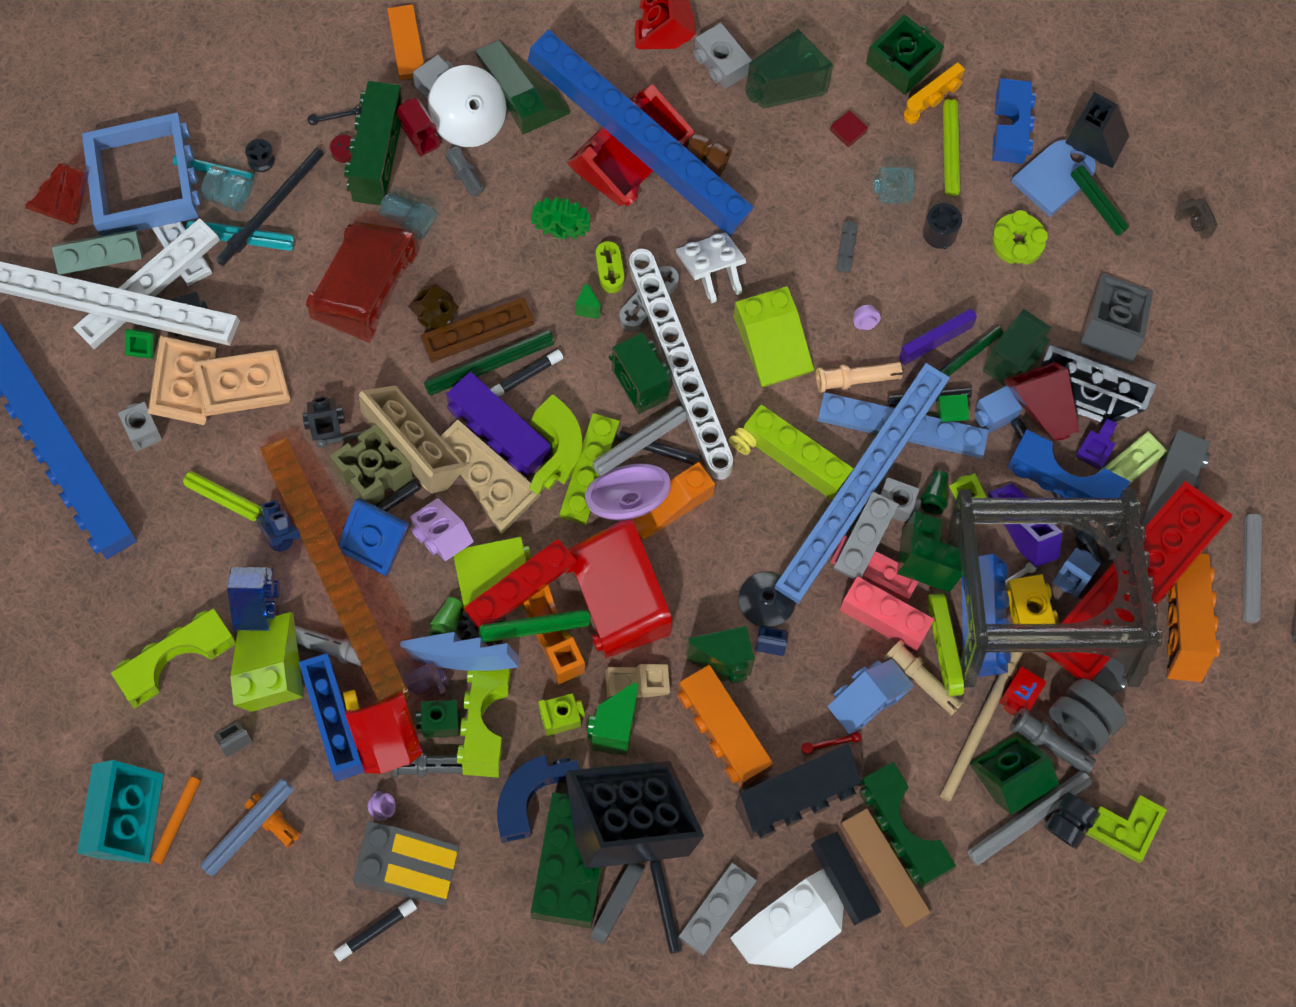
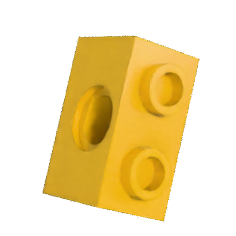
(1030, 591)

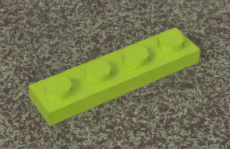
(597, 442)

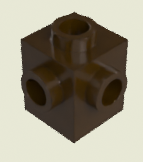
(433, 307)

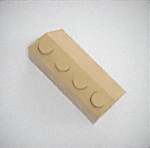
(413, 436)

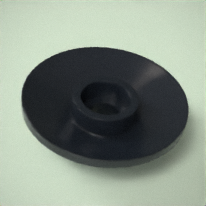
(761, 611)

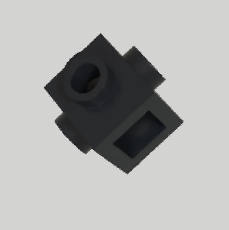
(323, 418)

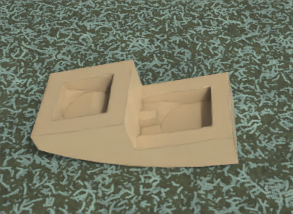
(652, 679)

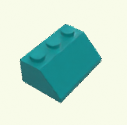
(120, 812)

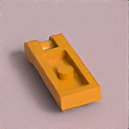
(934, 92)

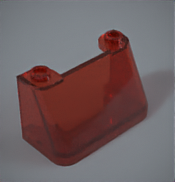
(361, 277)

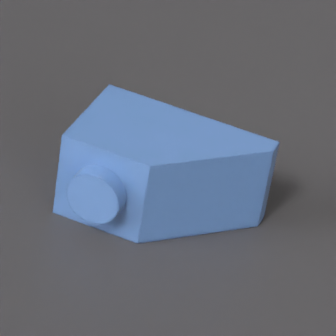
(1076, 572)

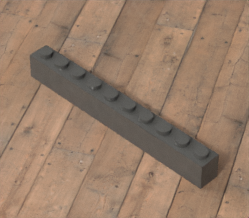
(1181, 464)

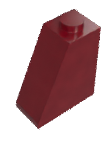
(1047, 399)

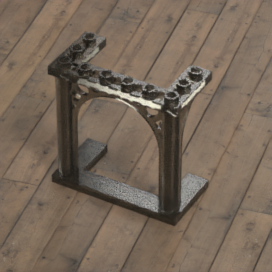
(1127, 642)

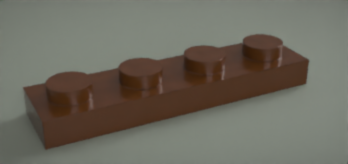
(477, 329)

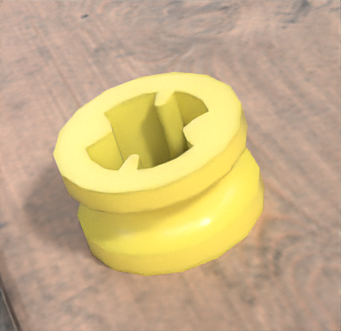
(742, 441)

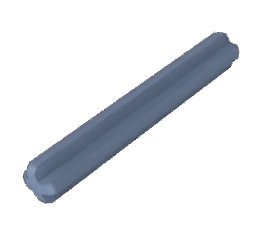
(246, 827)

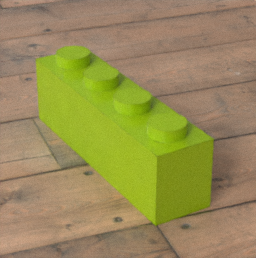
(798, 452)

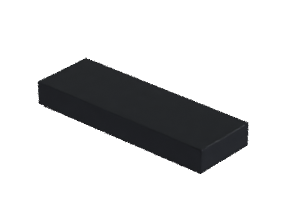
(845, 878)

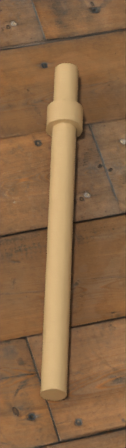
(980, 727)

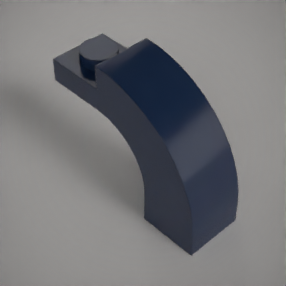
(520, 788)

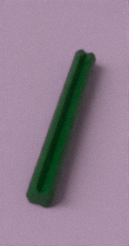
(490, 362)

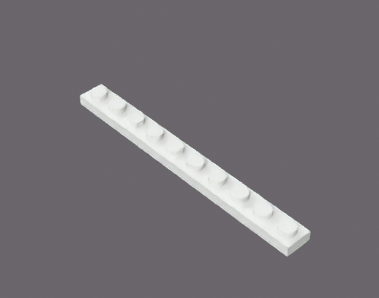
(118, 304)

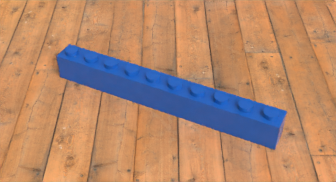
(639, 133)
(61, 454)

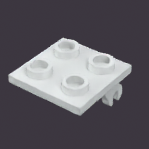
(712, 255)

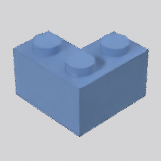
(869, 694)

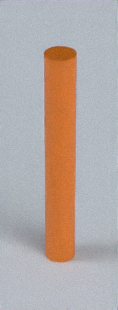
(175, 820)

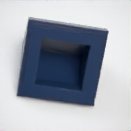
(771, 641)

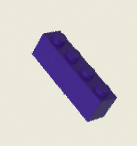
(497, 424)

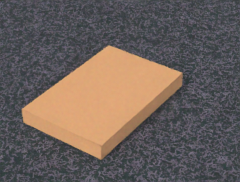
(174, 382)
(241, 382)

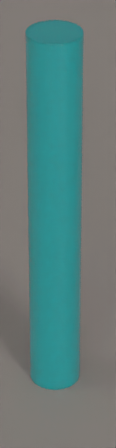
(204, 166)

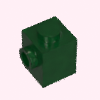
(438, 719)

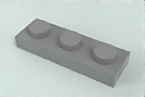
(866, 536)
(717, 909)

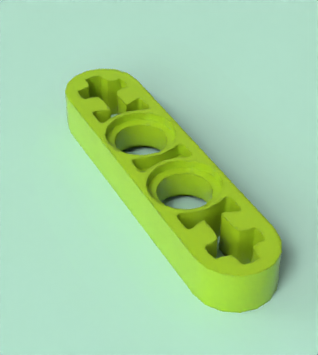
(945, 645)

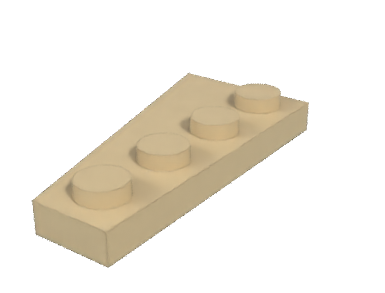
(490, 478)

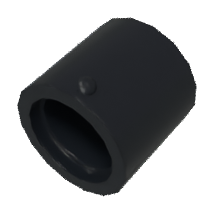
(942, 225)

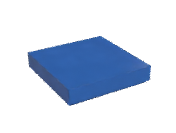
(372, 536)

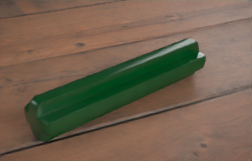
(1100, 200)

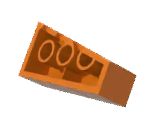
(1193, 623)

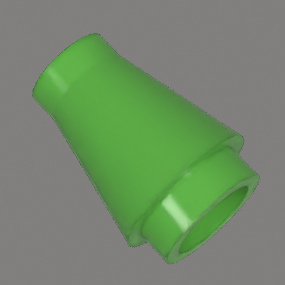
(447, 617)

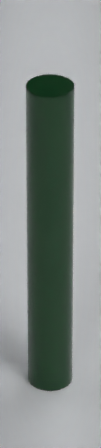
(972, 351)

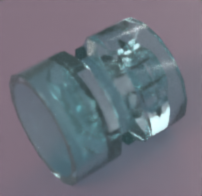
(224, 188)

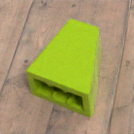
(487, 564)

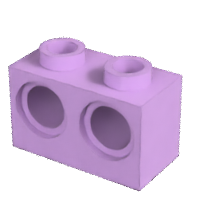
(440, 530)

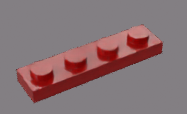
(520, 584)

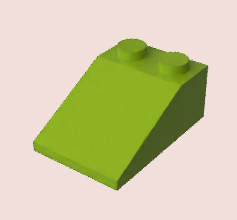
(773, 336)
(266, 666)

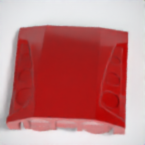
(384, 735)

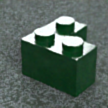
(925, 557)

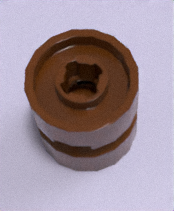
(711, 154)

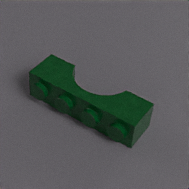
(925, 858)

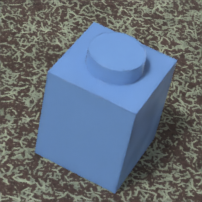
(997, 409)

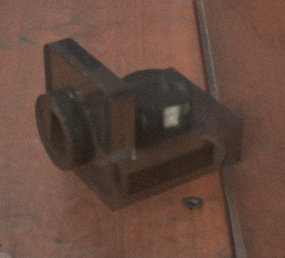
(1201, 216)

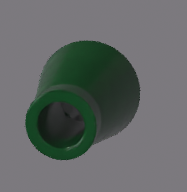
(935, 495)

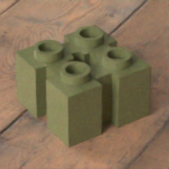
(371, 466)

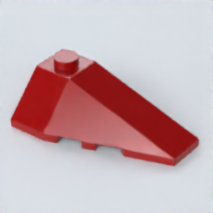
(664, 24)

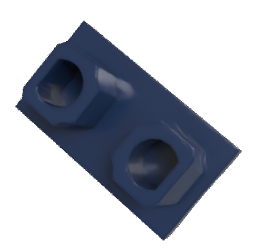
(277, 526)

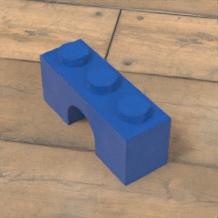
(1015, 101)

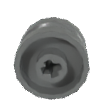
(1087, 715)

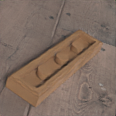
(885, 869)

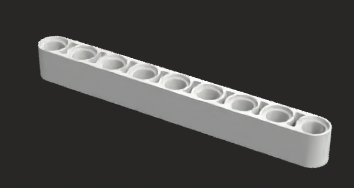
(680, 375)

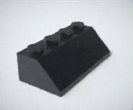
(798, 792)

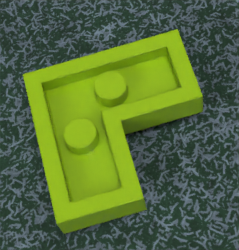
(1132, 835)

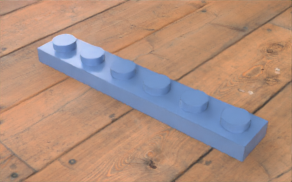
(931, 431)

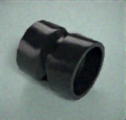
(1072, 820)

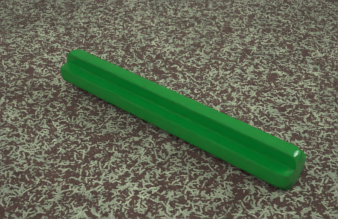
(534, 625)

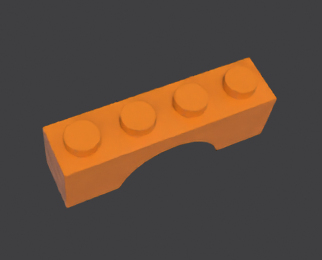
(557, 646)

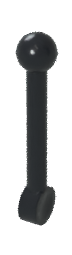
(313, 119)

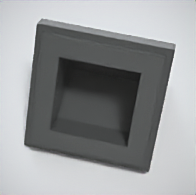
(233, 738)

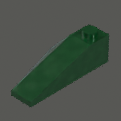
(526, 93)

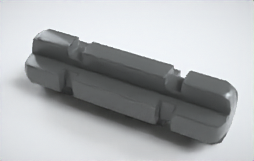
(846, 247)

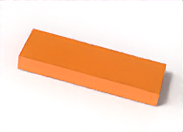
(405, 40)

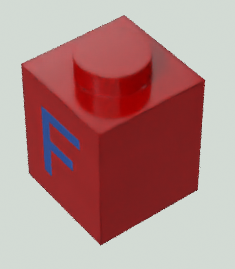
(1022, 691)

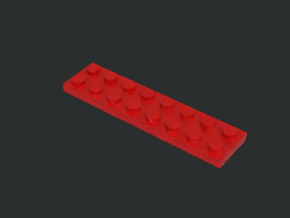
(1174, 543)

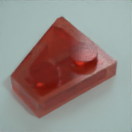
(61, 194)

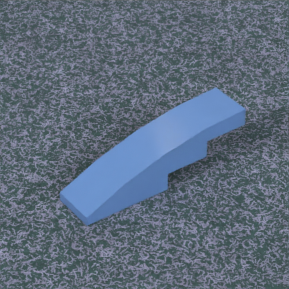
(451, 652)

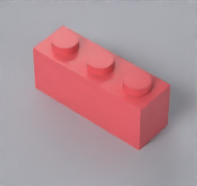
(886, 614)

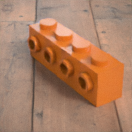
(724, 726)

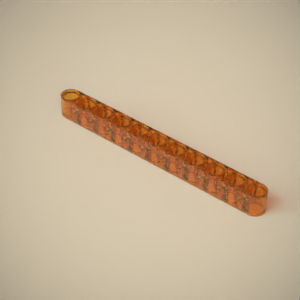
(333, 571)

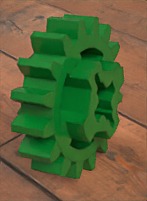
(560, 218)

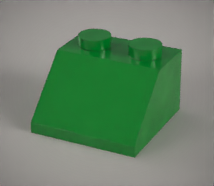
(613, 722)

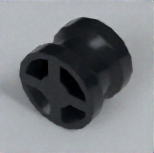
(257, 149)

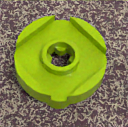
(1020, 224)

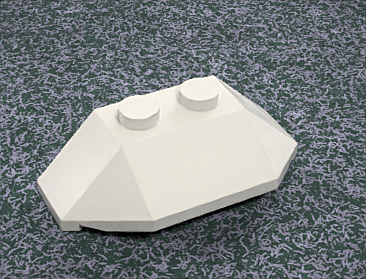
(793, 925)

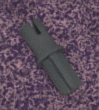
(464, 171)

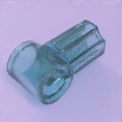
(412, 217)

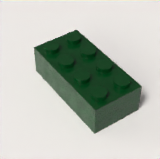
(374, 144)
(563, 887)

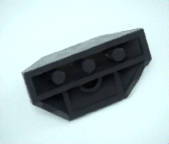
(1101, 388)

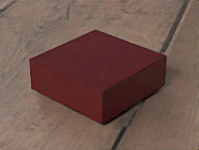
(848, 128)

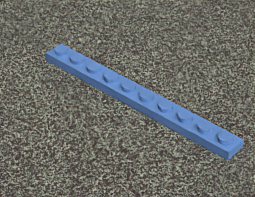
(861, 483)

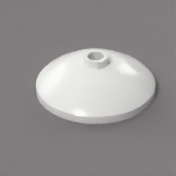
(451, 110)

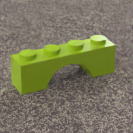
(141, 675)
(481, 747)

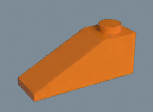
(686, 493)

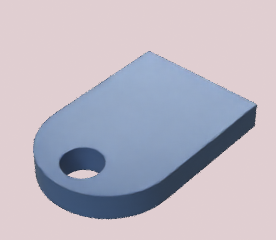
(1049, 179)

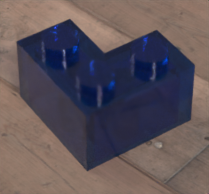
(252, 597)

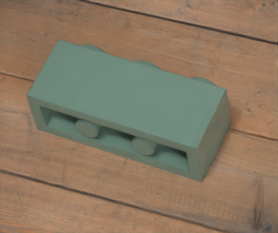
(97, 251)

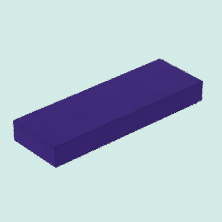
(937, 336)

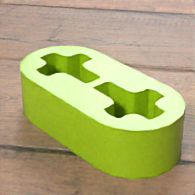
(615, 266)

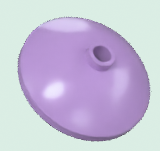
(628, 491)

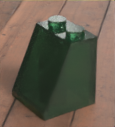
(788, 72)

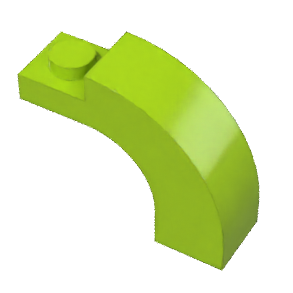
(564, 435)

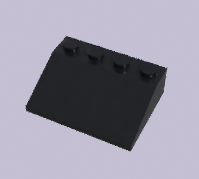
(631, 814)

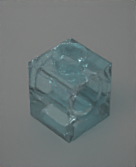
(899, 176)

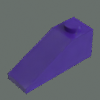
(1034, 541)

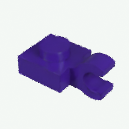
(1098, 446)

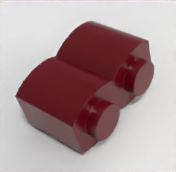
(418, 126)

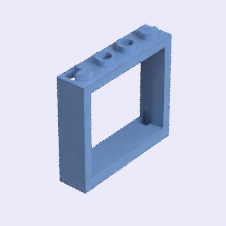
(147, 216)

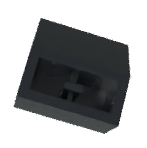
(1099, 131)

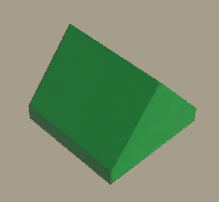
(588, 304)
(140, 343)
(953, 408)

